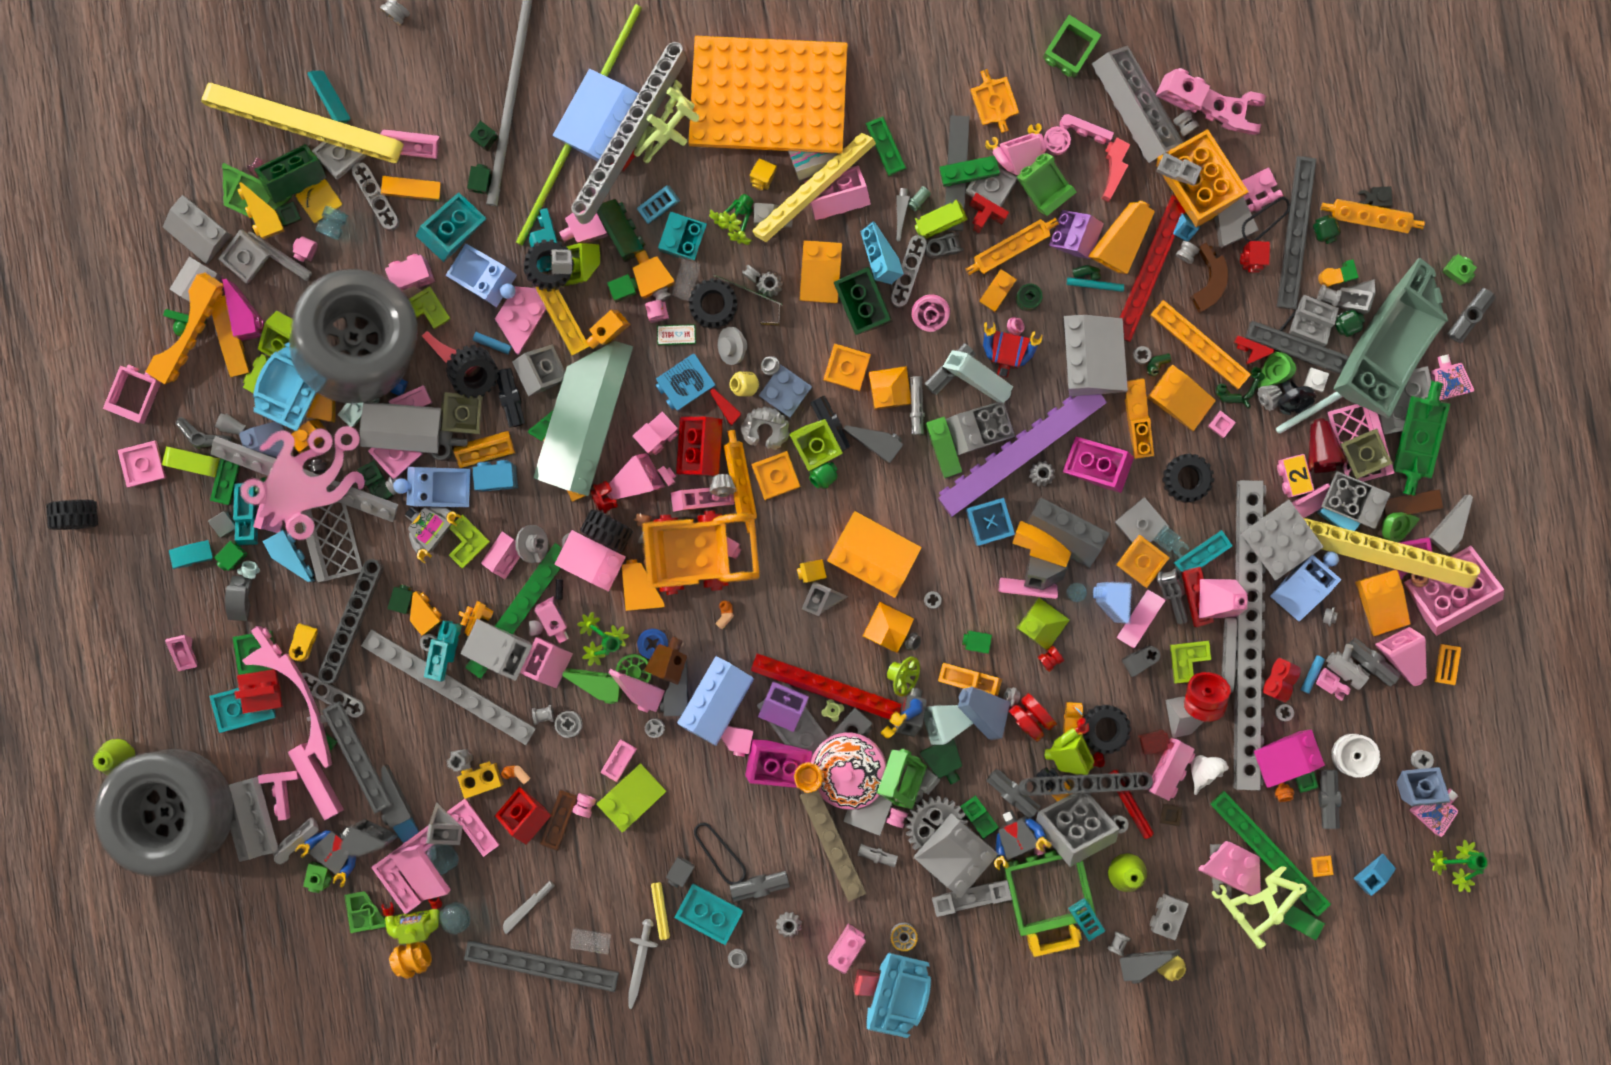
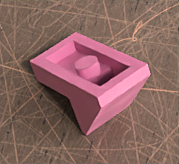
(182, 652)

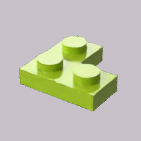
(428, 303)
(472, 541)
(1183, 655)

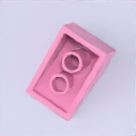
(590, 560)

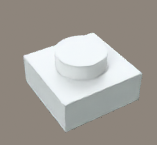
(1316, 379)

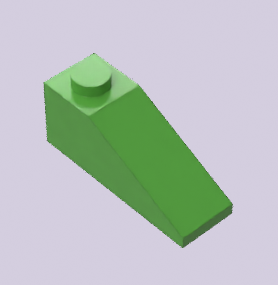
(943, 447)
(595, 683)

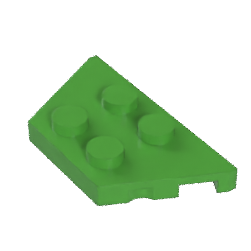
(231, 196)

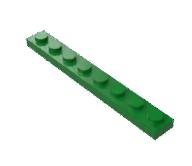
(524, 600)
(1268, 850)

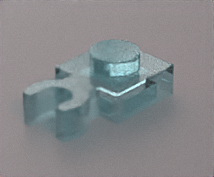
(1169, 540)

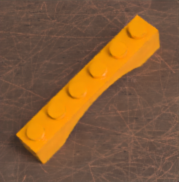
(202, 296)

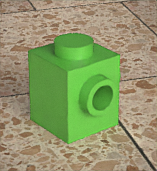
(1460, 269)
(317, 877)

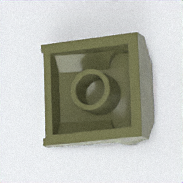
(460, 413)
(1366, 453)

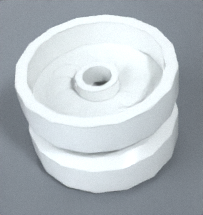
(1367, 755)

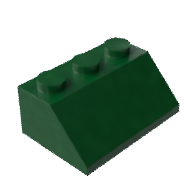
(290, 173)
(620, 229)
(863, 301)

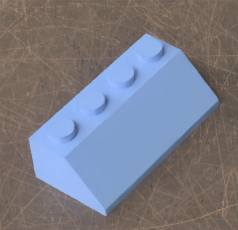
(1114, 600)
(715, 701)

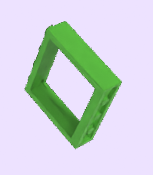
(1051, 923)

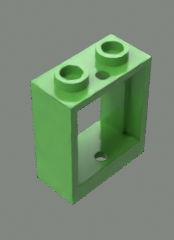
(1081, 30)
(910, 783)

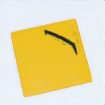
(316, 198)

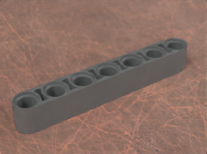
(344, 628)
(1095, 784)

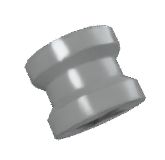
(1187, 252)
(652, 730)
(1419, 757)

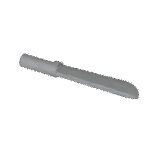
(519, 914)

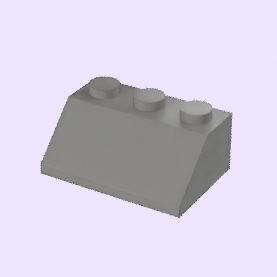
(195, 229)

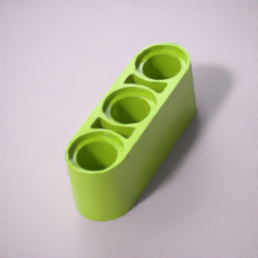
(190, 461)

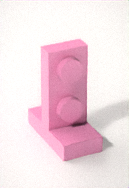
(279, 791)

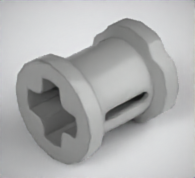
(1329, 295)
(543, 714)
(1124, 825)
(1119, 943)

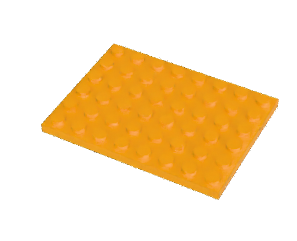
(768, 94)

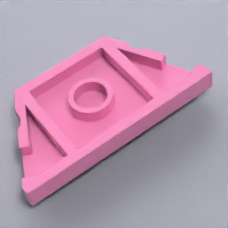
(520, 316)
(1235, 868)

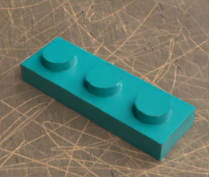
(1204, 552)

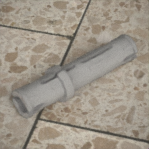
(917, 405)

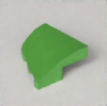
(362, 913)

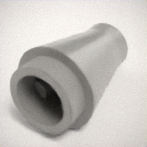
(228, 424)

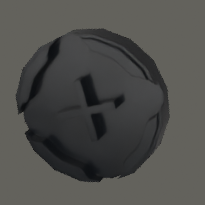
(1296, 398)

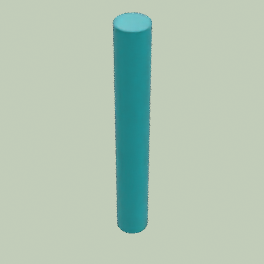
(1095, 284)

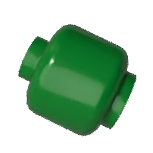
(823, 475)

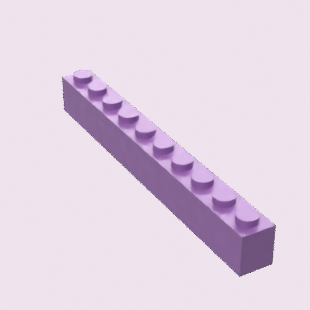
(1019, 452)

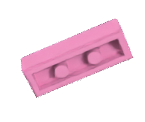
(415, 144)
(1016, 586)
(1141, 619)

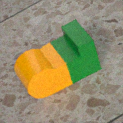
(1337, 276)

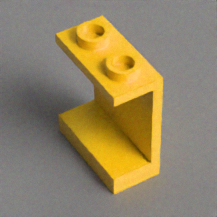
(1055, 946)

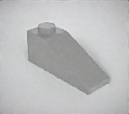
(1451, 529)

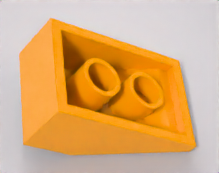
(819, 270)
(1181, 397)
(1384, 601)

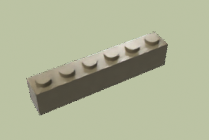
(833, 845)

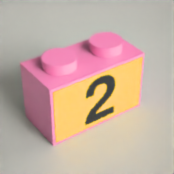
(1295, 475)

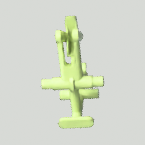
(663, 132)
(1275, 914)

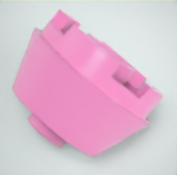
(930, 312)

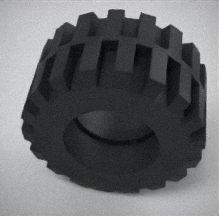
(534, 275)
(709, 287)
(475, 384)
(1204, 478)
(72, 514)
(606, 530)
(1122, 729)

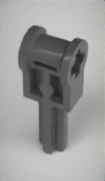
(1173, 589)

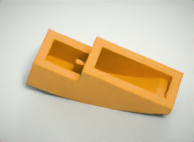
(1041, 544)
(967, 678)

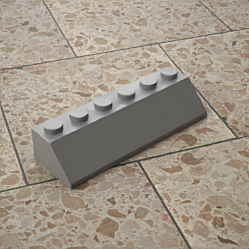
(1137, 103)

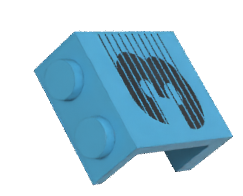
(684, 382)

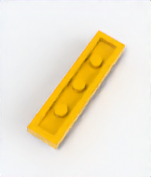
(563, 320)

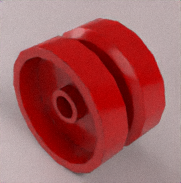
(1207, 696)
(1035, 715)

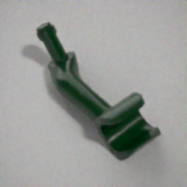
(1255, 373)

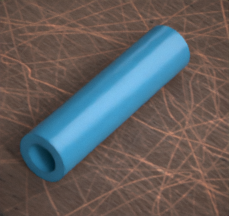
(492, 343)
(1312, 674)

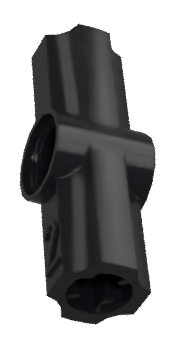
(510, 398)
(823, 411)

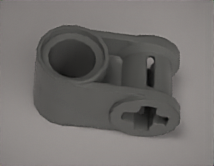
(947, 245)
(1137, 661)

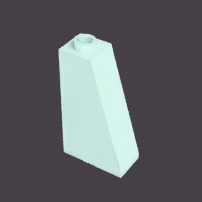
(978, 376)

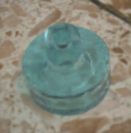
(1071, 592)

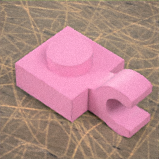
(1330, 683)

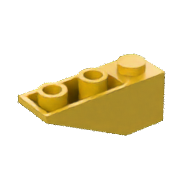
(265, 218)

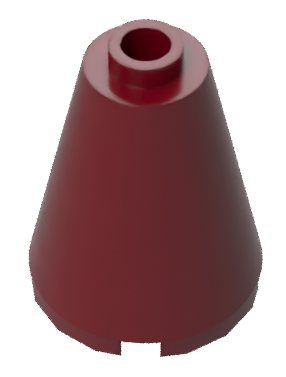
(1324, 448)

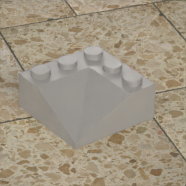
(1077, 827)
(956, 855)

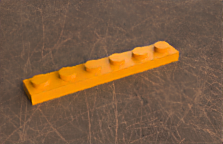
(1200, 344)

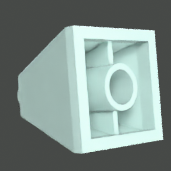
(944, 723)

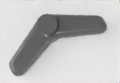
(197, 438)

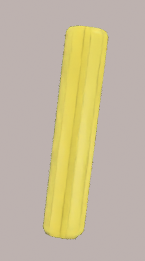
(660, 911)

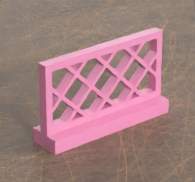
(1372, 423)

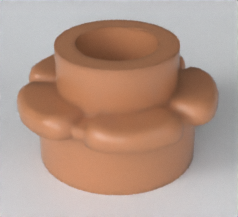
(642, 518)

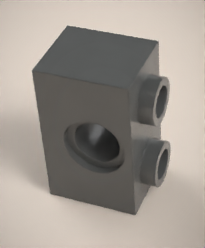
(856, 719)

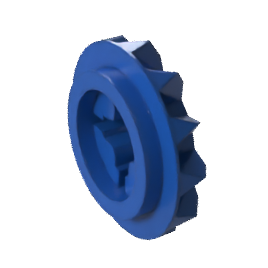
(643, 642)

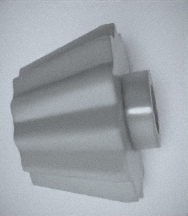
(769, 277)
(1269, 396)
(1049, 473)
(722, 485)
(788, 932)

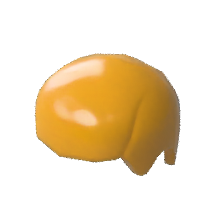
(808, 777)

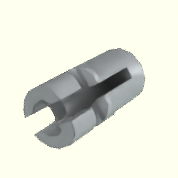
(1345, 667)

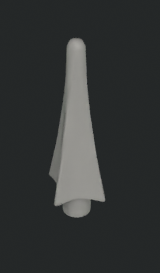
(902, 203)

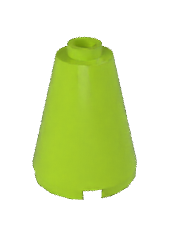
(112, 755)
(1127, 872)

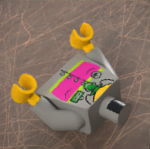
(429, 528)

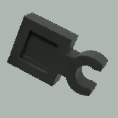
(1378, 197)

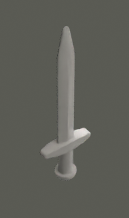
(644, 943)

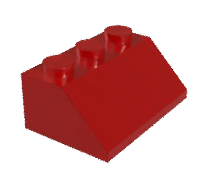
(699, 446)

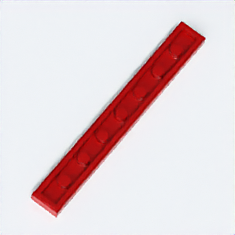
(1151, 268)

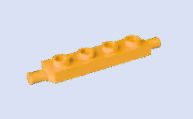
(1372, 216)
(1012, 246)
(739, 473)

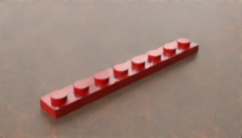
(825, 687)

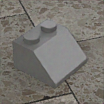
(187, 275)
(539, 369)

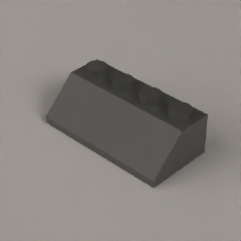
(1076, 534)
(366, 837)

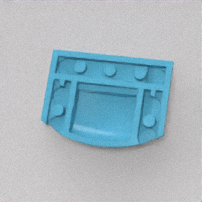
(281, 391)
(899, 995)

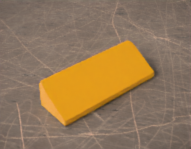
(410, 188)
(484, 449)

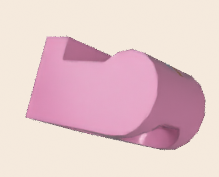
(656, 311)

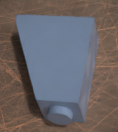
(985, 711)

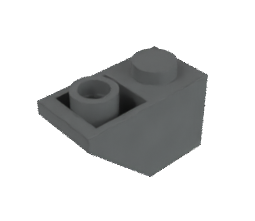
(1043, 574)

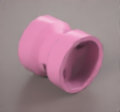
(585, 801)

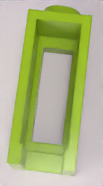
(940, 219)

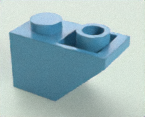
(1375, 875)

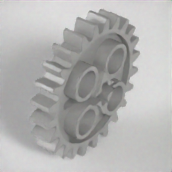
(944, 810)

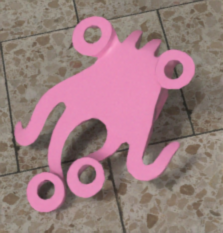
(291, 490)

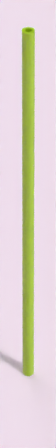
(566, 149)

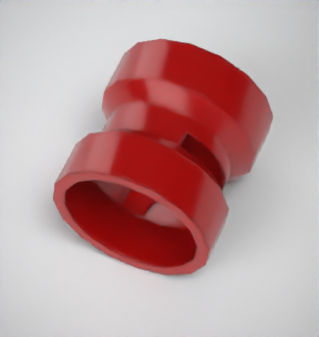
(1050, 658)

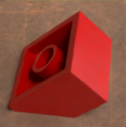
(522, 815)

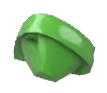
(1277, 369)
(1398, 526)

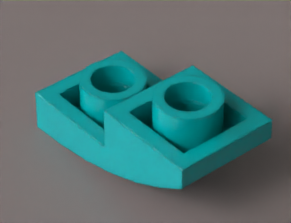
(190, 554)

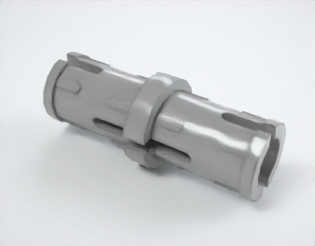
(877, 855)

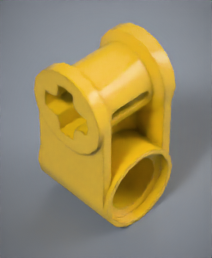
(303, 639)

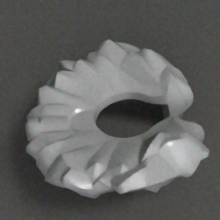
(765, 416)

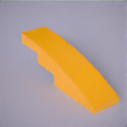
(231, 346)

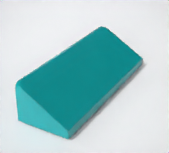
(328, 96)

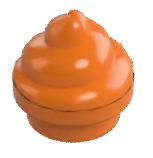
(1284, 793)

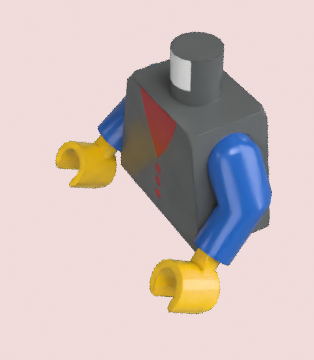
(910, 717)
(1018, 837)
(327, 850)

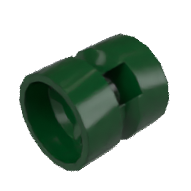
(1028, 297)

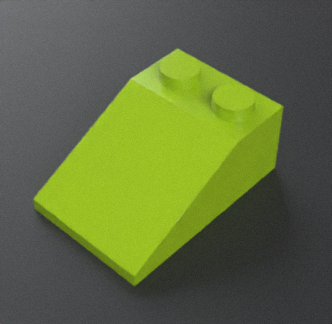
(631, 797)

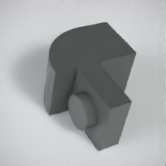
(237, 598)

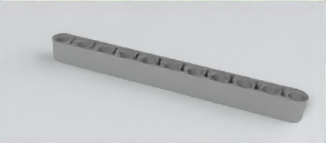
(629, 141)

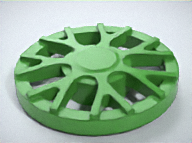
(634, 669)

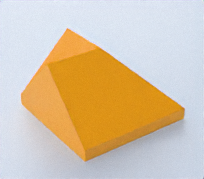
(888, 627)

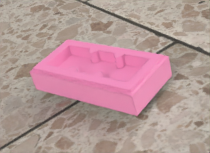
(618, 760)

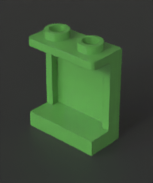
(1045, 184)

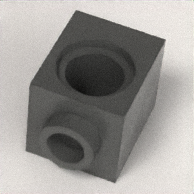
(679, 872)

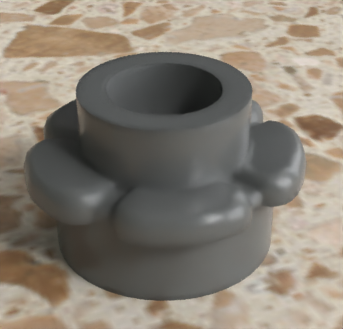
(317, 466)
(912, 641)

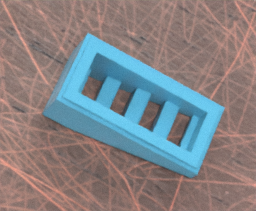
(667, 189)
(1338, 520)

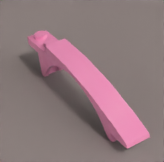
(270, 656)

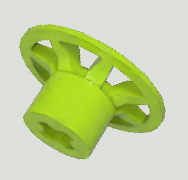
(901, 675)

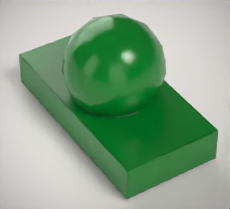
(180, 323)

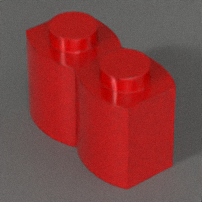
(1282, 678)

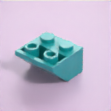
(682, 236)

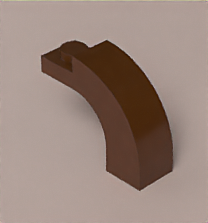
(1216, 282)

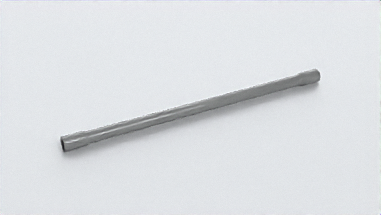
(494, 189)

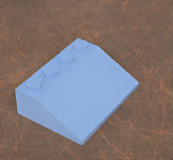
(595, 114)

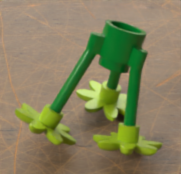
(742, 206)
(610, 641)
(1474, 860)

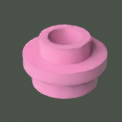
(1015, 326)

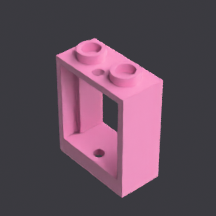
(117, 387)

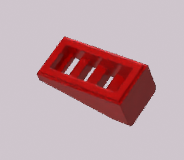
(726, 407)

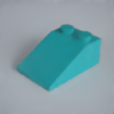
(450, 227)

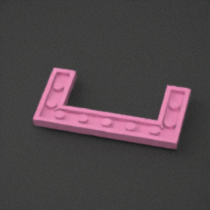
(396, 883)

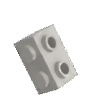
(1168, 916)

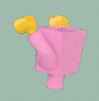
(1019, 152)

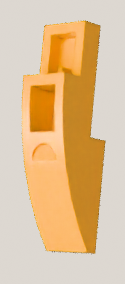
(1138, 419)

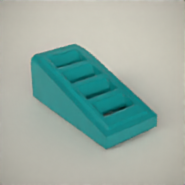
(1078, 906)

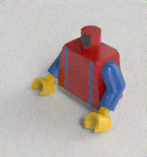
(1008, 349)

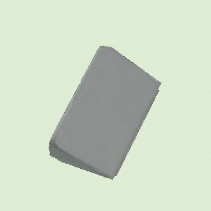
(561, 262)
(222, 524)

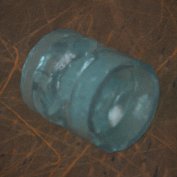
(331, 222)

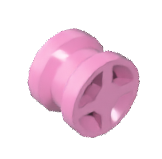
(896, 817)

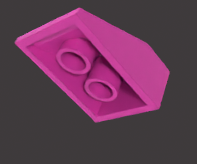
(243, 317)
(1098, 464)
(1289, 757)
(774, 763)

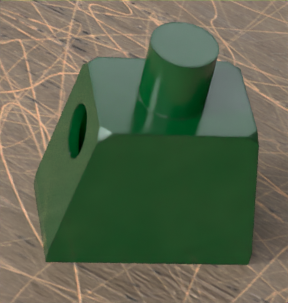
(943, 760)

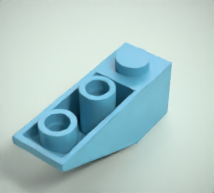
(882, 258)
(283, 550)

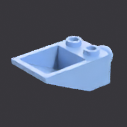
(482, 275)
(439, 486)
(1303, 587)

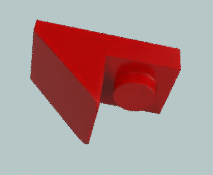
(1257, 350)

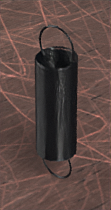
(559, 589)

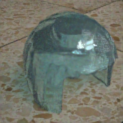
(443, 857)
(454, 918)

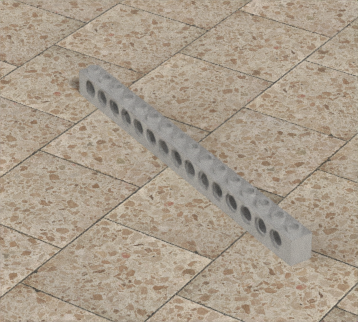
(1257, 644)

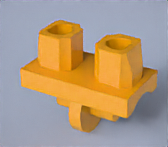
(479, 611)

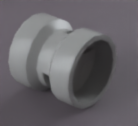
(1183, 119)

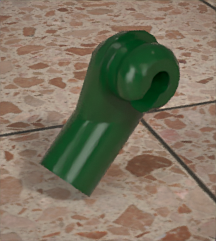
(1156, 362)

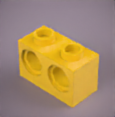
(481, 784)

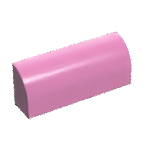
(316, 782)

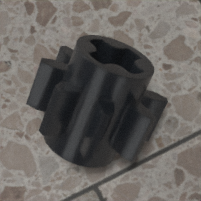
(1045, 772)

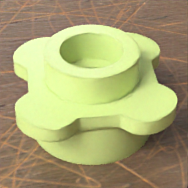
(833, 715)

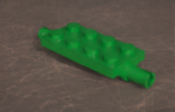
(1421, 437)

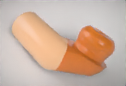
(726, 614)
(515, 772)

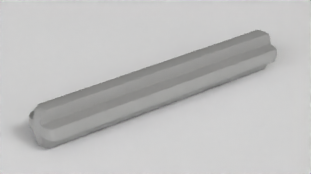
(282, 258)

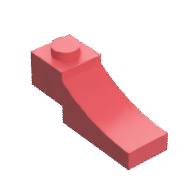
(1116, 153)
(442, 350)

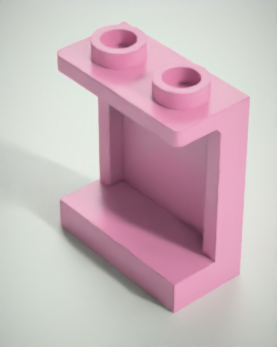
(846, 948)

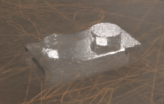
(686, 279)
(590, 941)

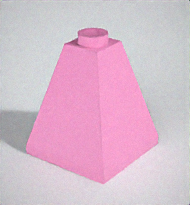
(636, 478)
(1221, 598)
(1407, 654)

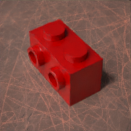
(1255, 256)

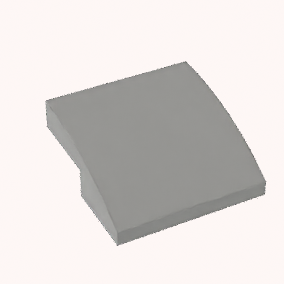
(1313, 320)
(869, 817)

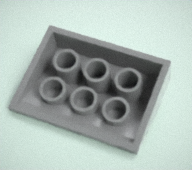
(1095, 355)

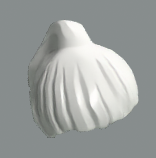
(1206, 770)

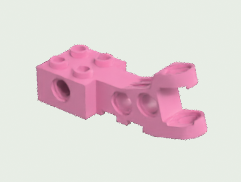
(1195, 95)

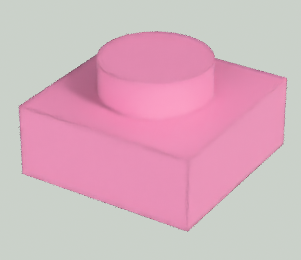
(1221, 424)
(667, 475)

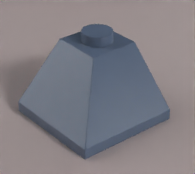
(258, 435)
(1423, 787)

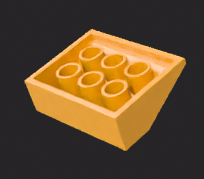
(1216, 185)
(874, 554)

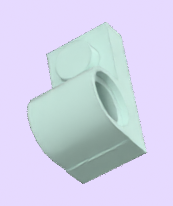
(352, 413)

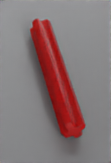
(1134, 810)

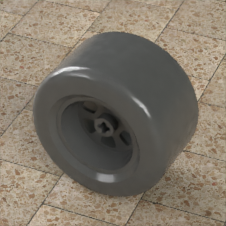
(352, 296)
(123, 803)

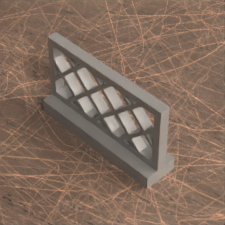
(316, 551)

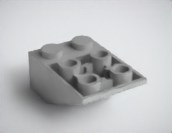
(980, 427)
(1355, 500)
(496, 649)

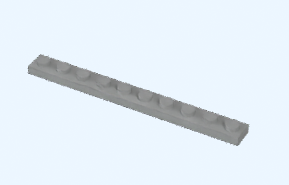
(263, 464)
(449, 688)

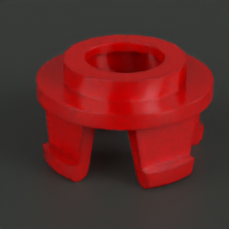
(598, 492)

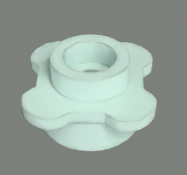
(248, 569)

